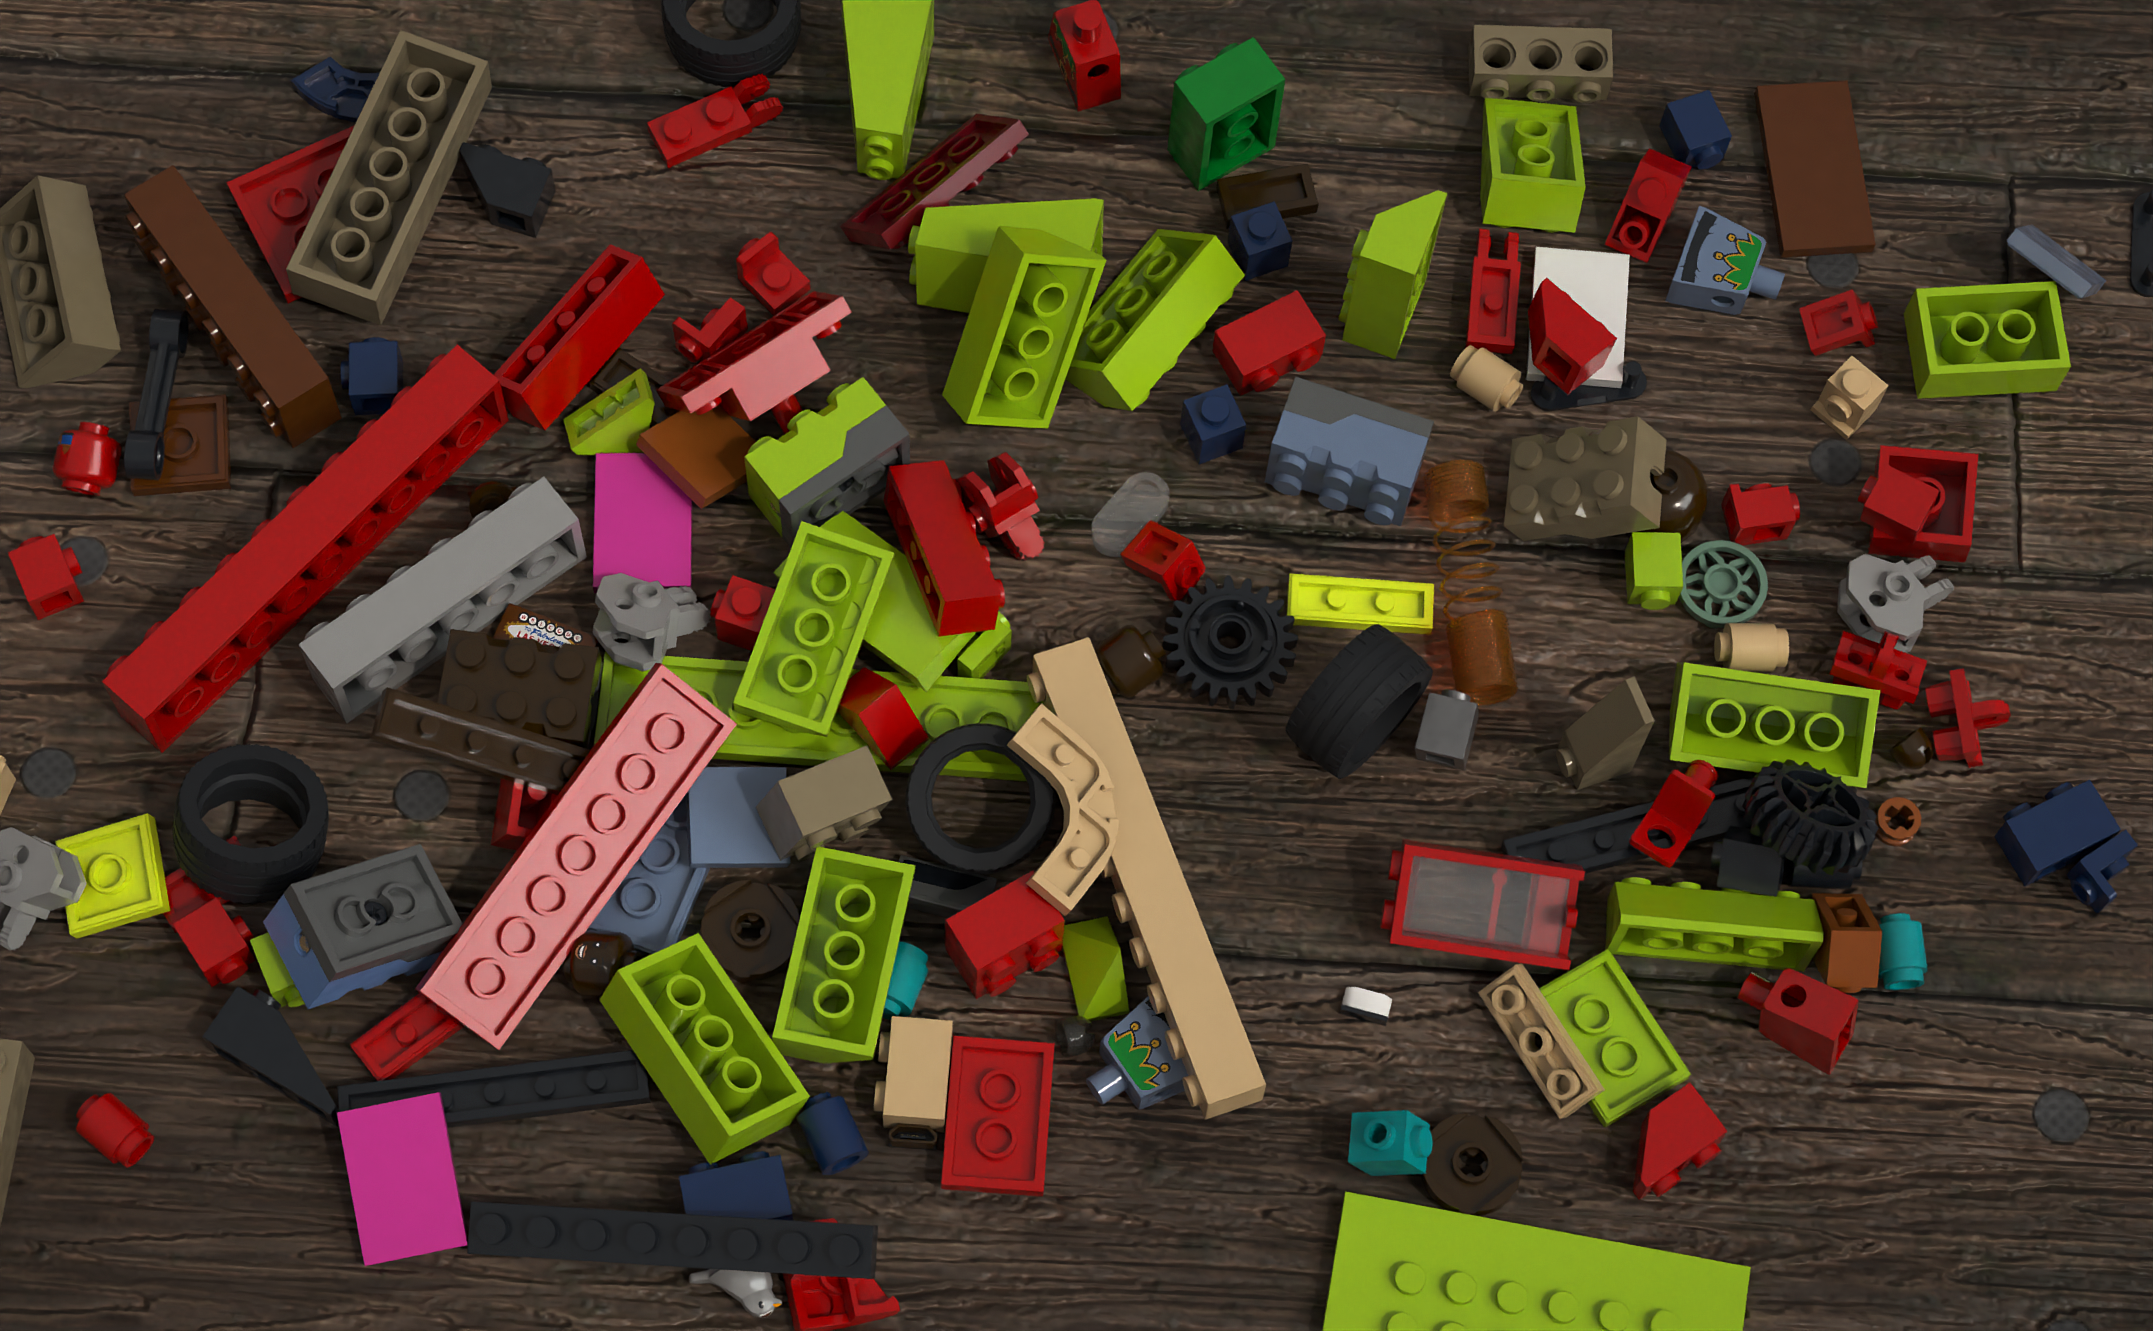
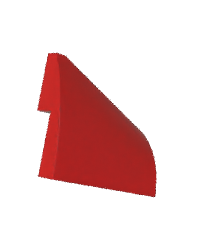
(835, 1302)

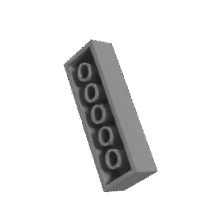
(457, 586)

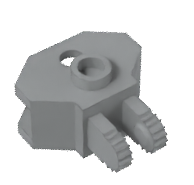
(1889, 597)
(645, 617)
(33, 883)

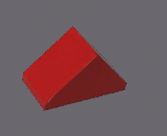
(881, 717)

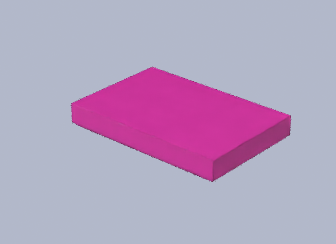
(640, 522)
(402, 1179)

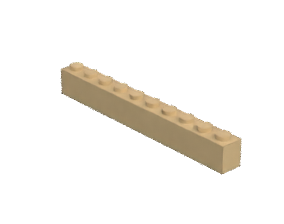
(1155, 894)

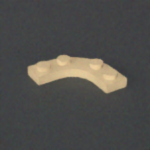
(1087, 803)

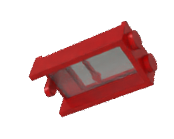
(1482, 904)

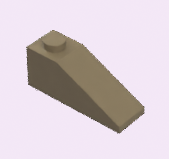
(1606, 737)

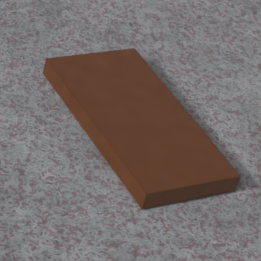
(1814, 169)

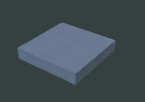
(2055, 261)
(724, 818)

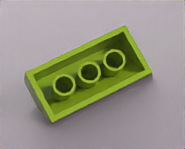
(1390, 273)
(1151, 316)
(1022, 329)
(1762, 718)
(1712, 925)
(842, 957)

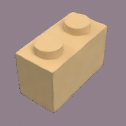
(916, 1072)

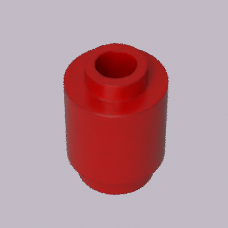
(114, 1129)

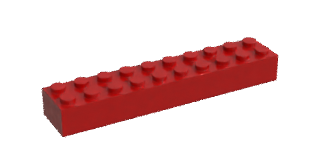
(306, 548)

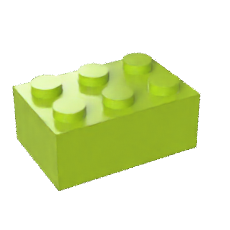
(1986, 339)

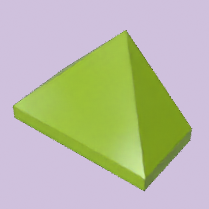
(613, 418)
(1095, 969)

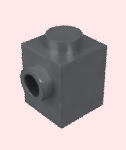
(1447, 729)

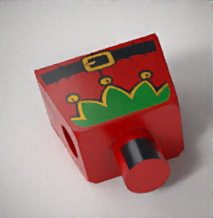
(1080, 42)

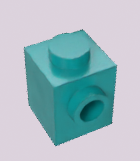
(1389, 1143)

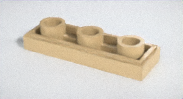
(1559, 1064)

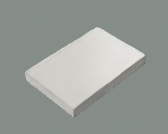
(1600, 287)

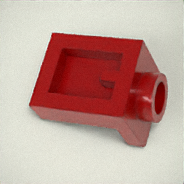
(770, 274)
(1838, 322)
(716, 331)
(1165, 558)

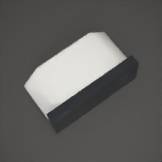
(1366, 1005)

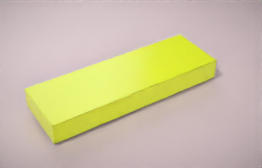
(1360, 603)

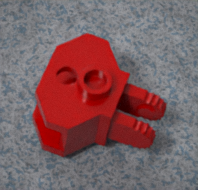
(1008, 509)

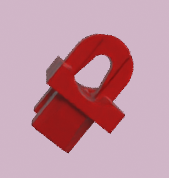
(1892, 670)
(1963, 740)

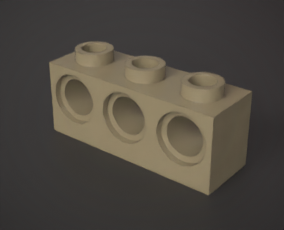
(1555, 47)

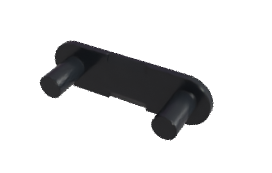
(2142, 245)
(1550, 397)

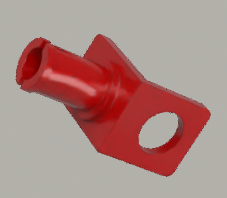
(1677, 811)

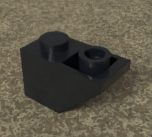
(509, 189)

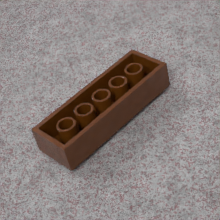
(231, 308)

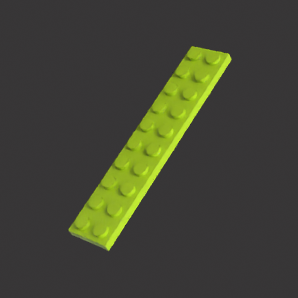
(943, 707)

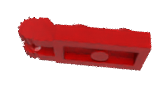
(712, 121)
(1493, 296)

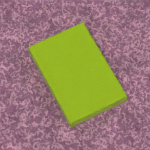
(1615, 1036)

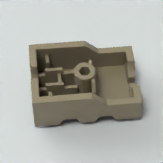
(1585, 481)

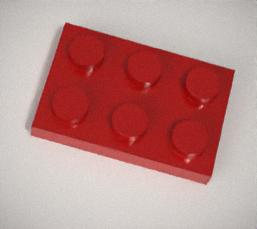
(997, 1116)

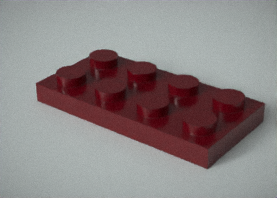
(934, 180)

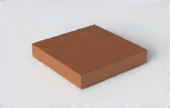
(699, 453)

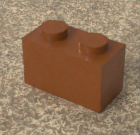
(1850, 942)

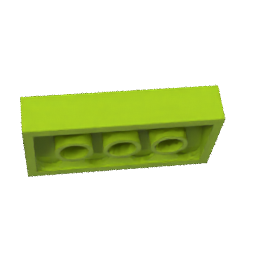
(900, 624)
(813, 630)

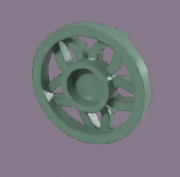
(1723, 583)

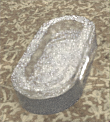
(1128, 511)

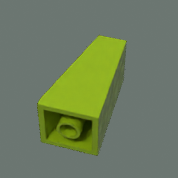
(886, 73)
(957, 240)

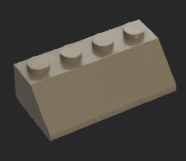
(54, 284)

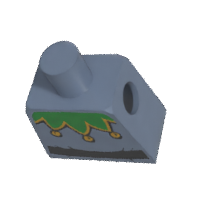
(1721, 266)
(1138, 1060)

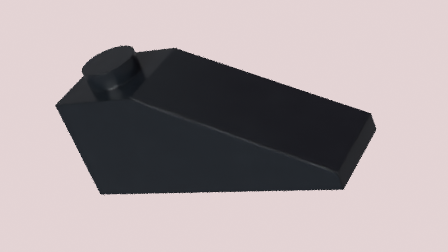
(259, 1041)

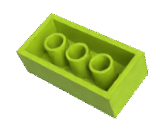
(704, 1048)

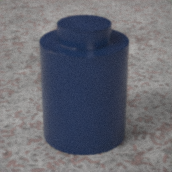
(832, 1133)

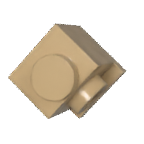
(1849, 397)

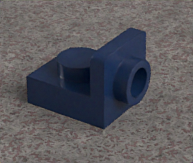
(2091, 874)

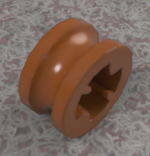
(1901, 835)

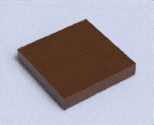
(194, 447)

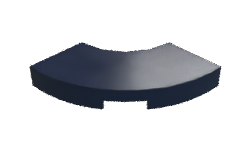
(335, 89)

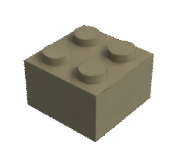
(824, 804)

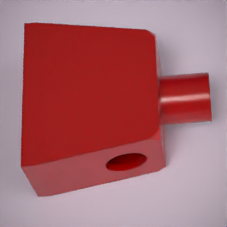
(1803, 1016)

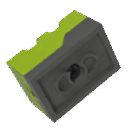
(826, 460)

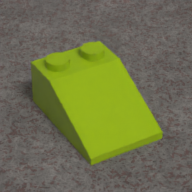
(1531, 165)

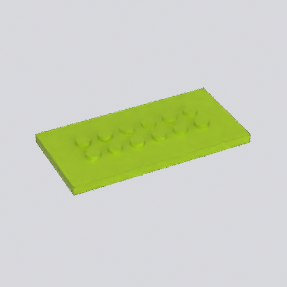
(1467, 1272)

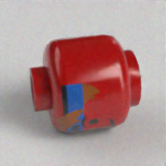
(87, 459)

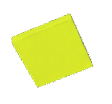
(121, 876)

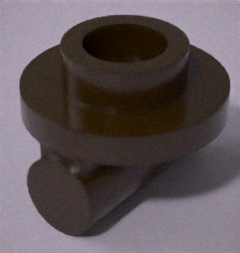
(488, 497)

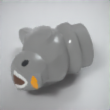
(747, 1287)

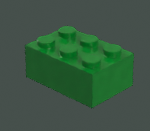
(1225, 112)

